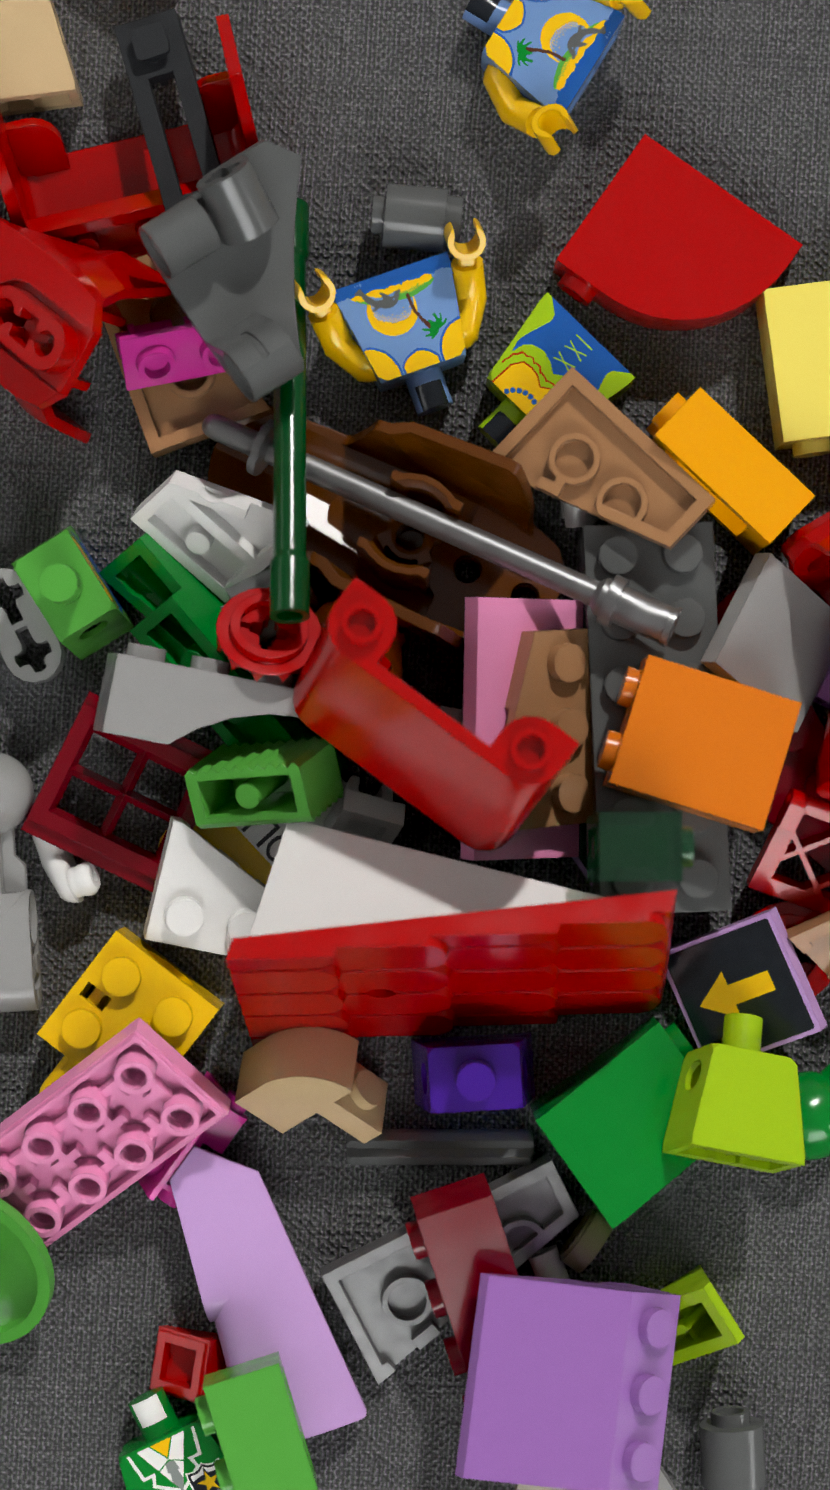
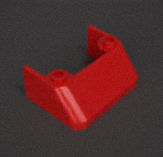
(111, 188)

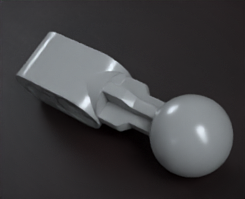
(18, 909)

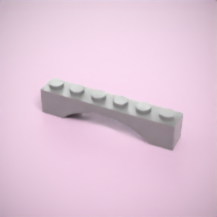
(166, 701)

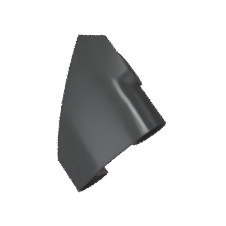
(233, 265)

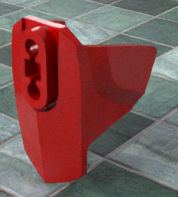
(54, 315)

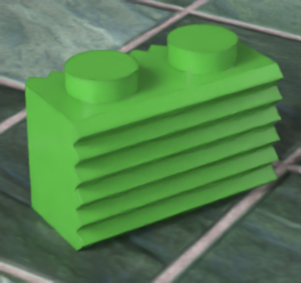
(264, 783)

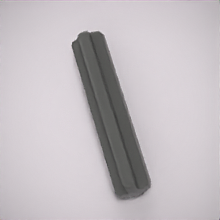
(443, 1147)

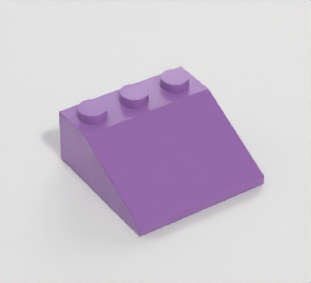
(567, 1383)

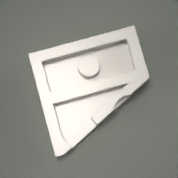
(209, 529)
(200, 894)

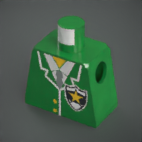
(170, 1450)

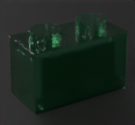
(638, 847)

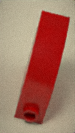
(671, 247)

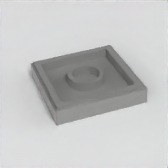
(773, 635)

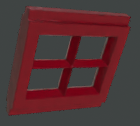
(96, 843)

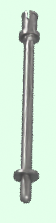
(608, 599)

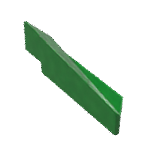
(183, 621)

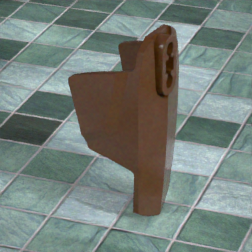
(392, 558)

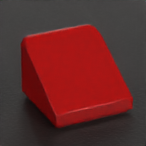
(183, 1360)

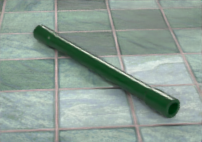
(289, 562)

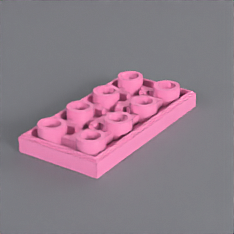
(490, 652)
(102, 1129)

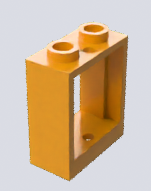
(750, 486)

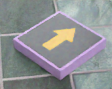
(747, 971)

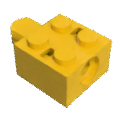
(129, 984)

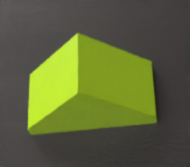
(703, 1318)

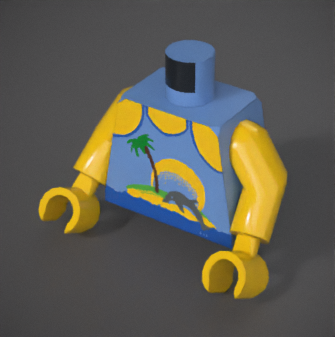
(545, 57)
(405, 321)

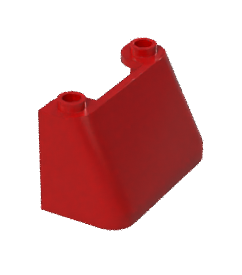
(413, 745)

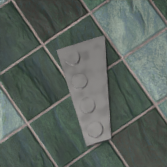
(383, 1284)

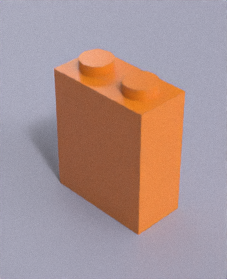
(699, 743)

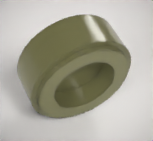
(585, 1240)

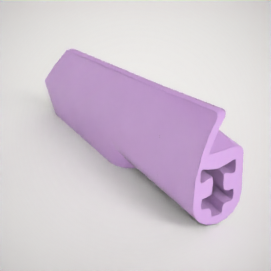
(259, 1288)

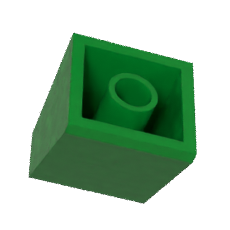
(614, 1119)

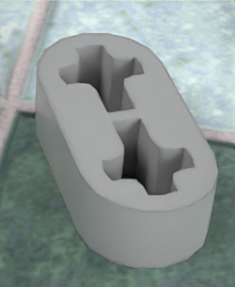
(12, 644)

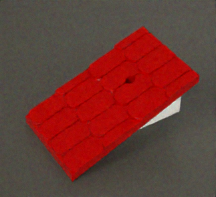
(425, 943)

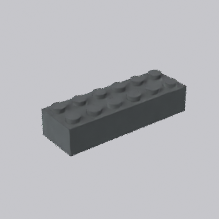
(684, 580)

